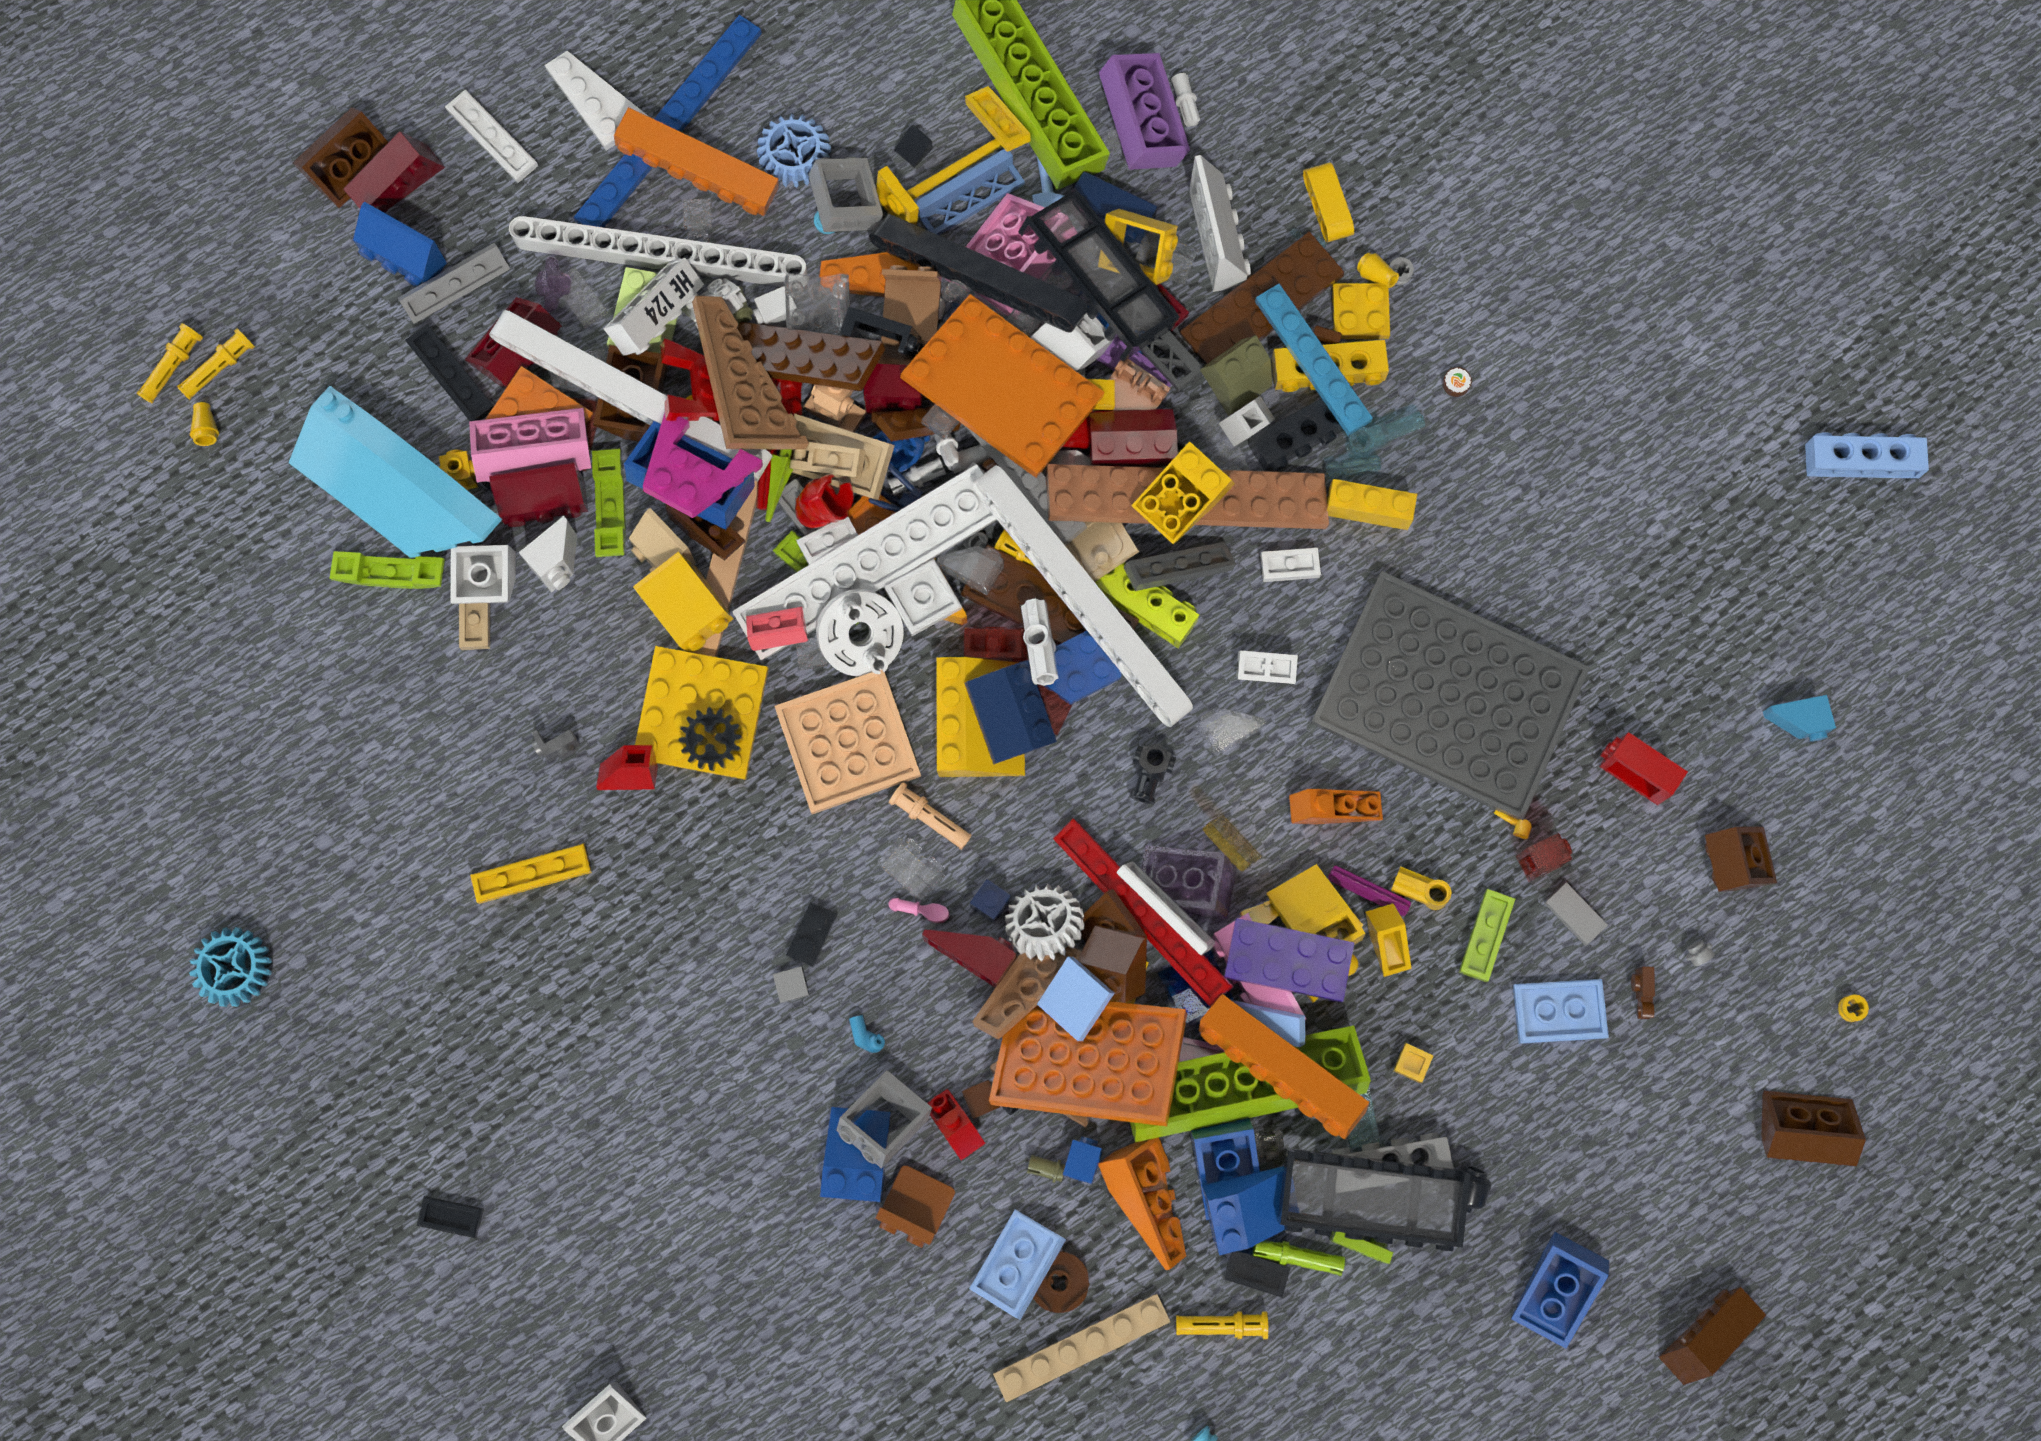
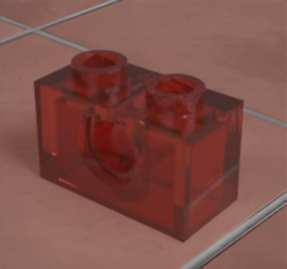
(994, 642)
(1544, 857)

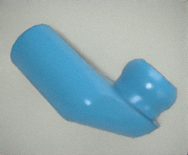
(864, 1038)

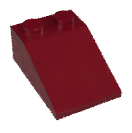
(978, 954)

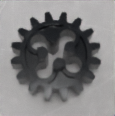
(710, 724)

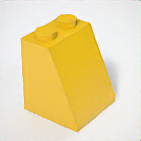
(684, 602)

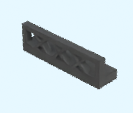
(1177, 356)

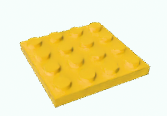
(692, 682)

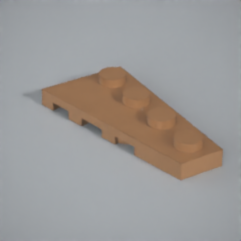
(1019, 992)

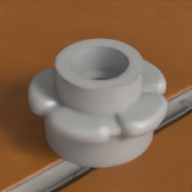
(1700, 953)

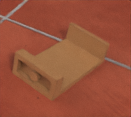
(912, 300)

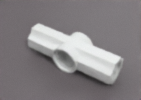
(1041, 655)

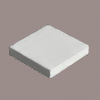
(922, 597)

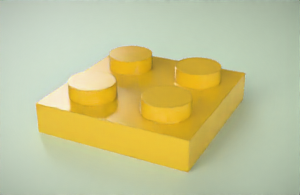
(1361, 310)

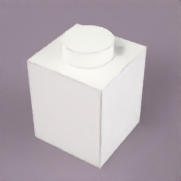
(771, 308)

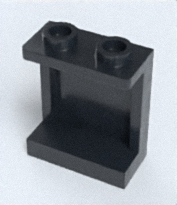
(859, 322)

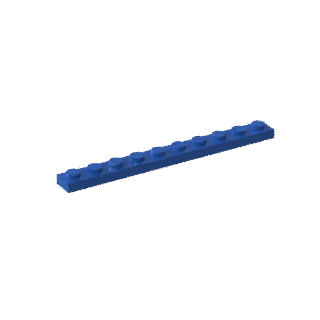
(675, 114)

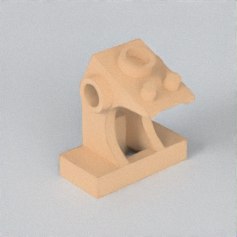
(835, 407)

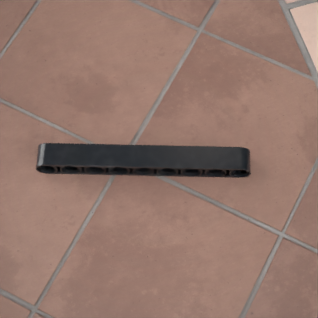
(979, 273)

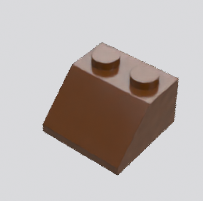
(1740, 858)
(1117, 961)

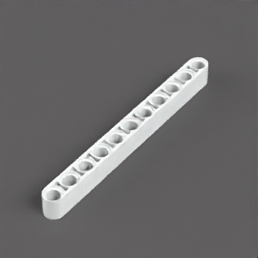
(648, 245)
(604, 380)
(1082, 596)

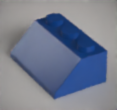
(397, 246)

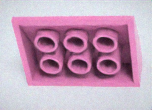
(1002, 242)

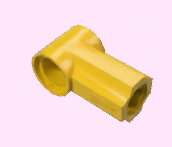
(1418, 886)

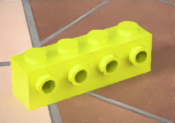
(1152, 606)

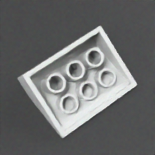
(1217, 226)

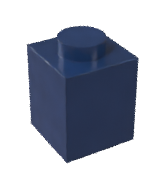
(990, 901)

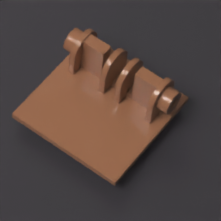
(1136, 388)

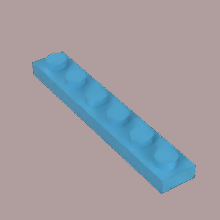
(1313, 359)

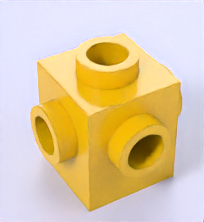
(460, 467)

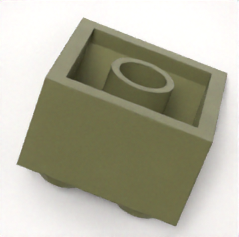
(1239, 374)

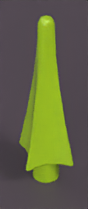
(779, 476)

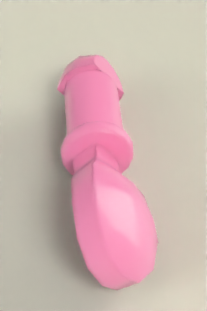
(932, 912)

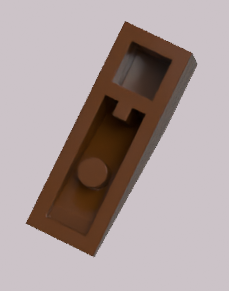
(709, 535)

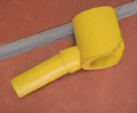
(1522, 827)

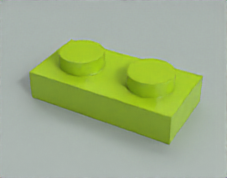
(1371, 1249)

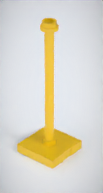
(901, 202)

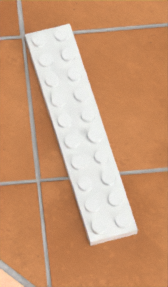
(880, 553)

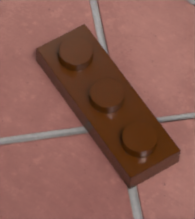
(906, 424)

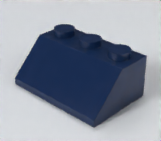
(1010, 712)

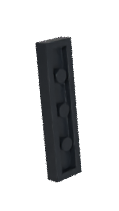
(449, 374)

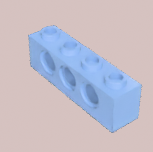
(1824, 463)

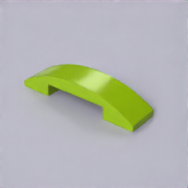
(609, 503)
(387, 572)

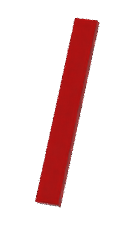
(1170, 944)

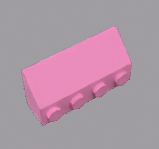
(529, 442)
(1254, 993)

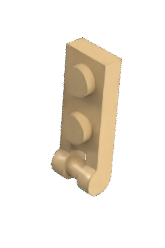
(830, 460)

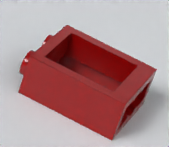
(1642, 768)

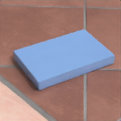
(1560, 1011)
(1017, 1264)

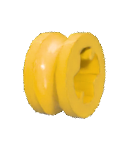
(1854, 999)

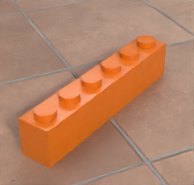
(696, 162)
(1283, 1067)

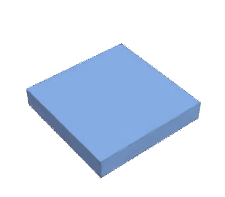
(1075, 998)

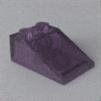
(1192, 878)

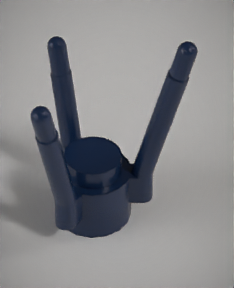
(906, 498)

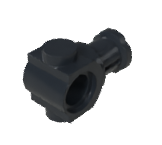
(1149, 772)

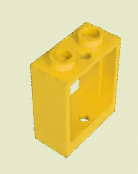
(1116, 223)

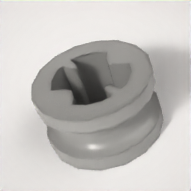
(1403, 262)

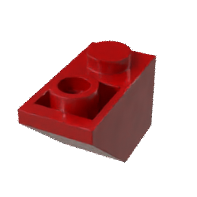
(629, 769)
(955, 1125)

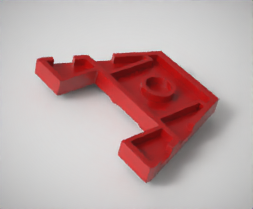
(702, 400)

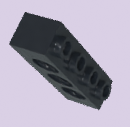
(1273, 457)

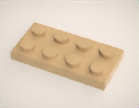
(875, 460)

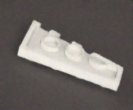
(591, 96)

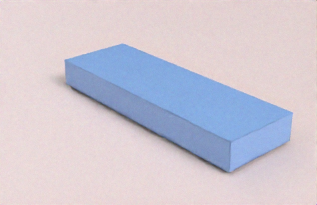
(1285, 1024)

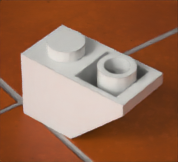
(1247, 421)

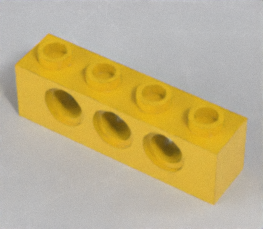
(1369, 353)

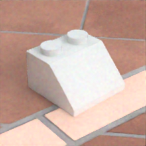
(553, 555)
(482, 574)

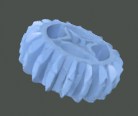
(774, 160)

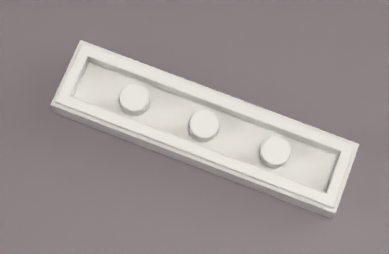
(491, 136)
(1166, 907)

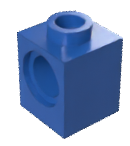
(1083, 1160)

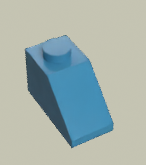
(1803, 717)

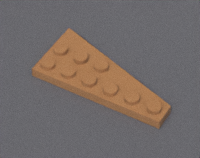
(742, 389)

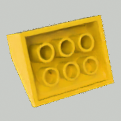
(959, 735)

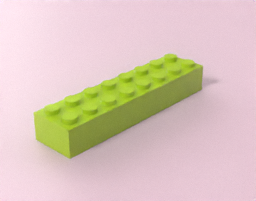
(1032, 88)
(1221, 1091)

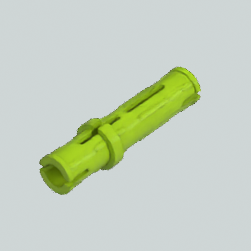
(1293, 1255)

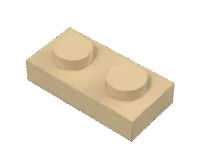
(474, 626)

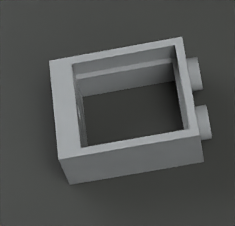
(845, 218)
(898, 1096)

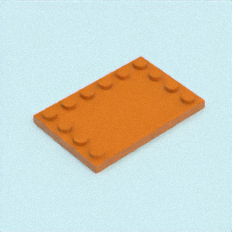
(1002, 385)
(1116, 1073)

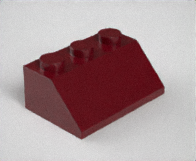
(500, 362)
(1132, 437)
(539, 494)

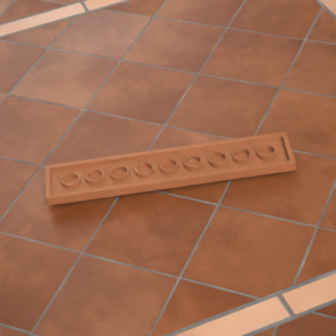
(1254, 500)

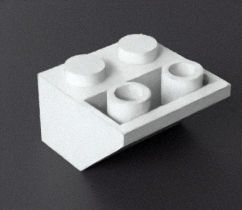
(1075, 348)

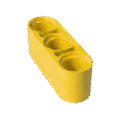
(1328, 202)

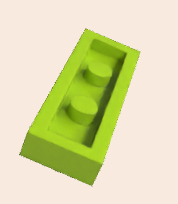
(1487, 935)

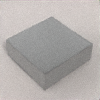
(791, 985)

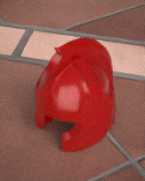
(821, 505)

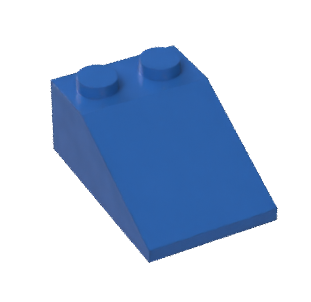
(1224, 1152)
(845, 1169)
(1244, 1209)
(1561, 1290)

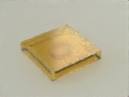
(1231, 843)

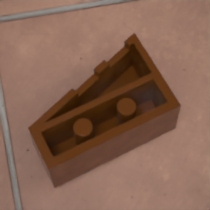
(1713, 1336)

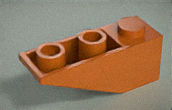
(1334, 806)

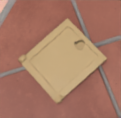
(1102, 548)

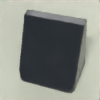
(914, 146)

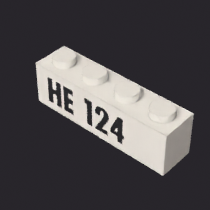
(654, 307)

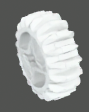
(1036, 937)

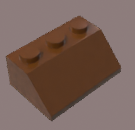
(341, 155)
(642, 367)
(1811, 1128)

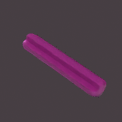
(1368, 889)

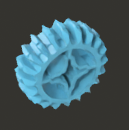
(224, 977)

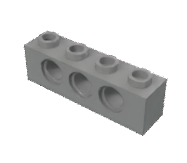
(1434, 1148)

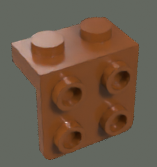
(915, 1206)

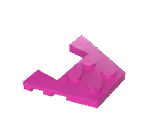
(686, 479)

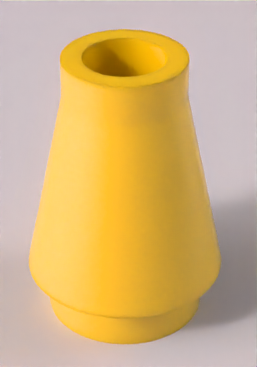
(1377, 270)
(203, 426)

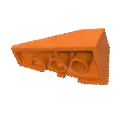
(1140, 1188)

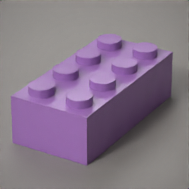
(1144, 111)

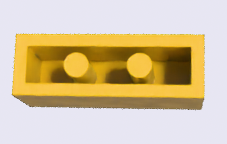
(1371, 504)

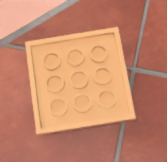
(847, 741)

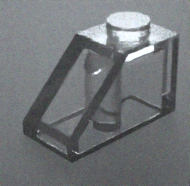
(973, 566)
(1227, 729)

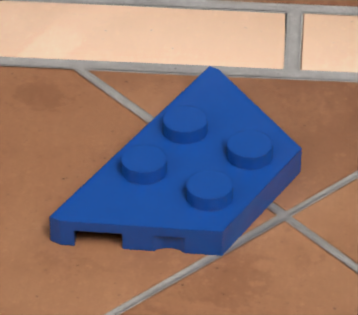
(1082, 669)

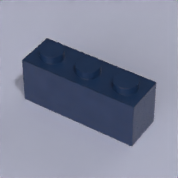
(1106, 198)

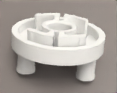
(871, 653)

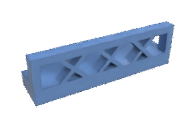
(965, 184)

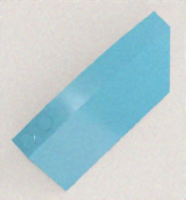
(386, 479)

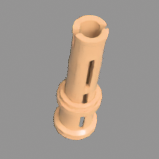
(918, 808)

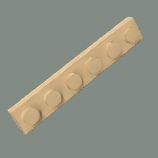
(1081, 1348)

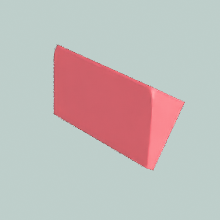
(776, 628)

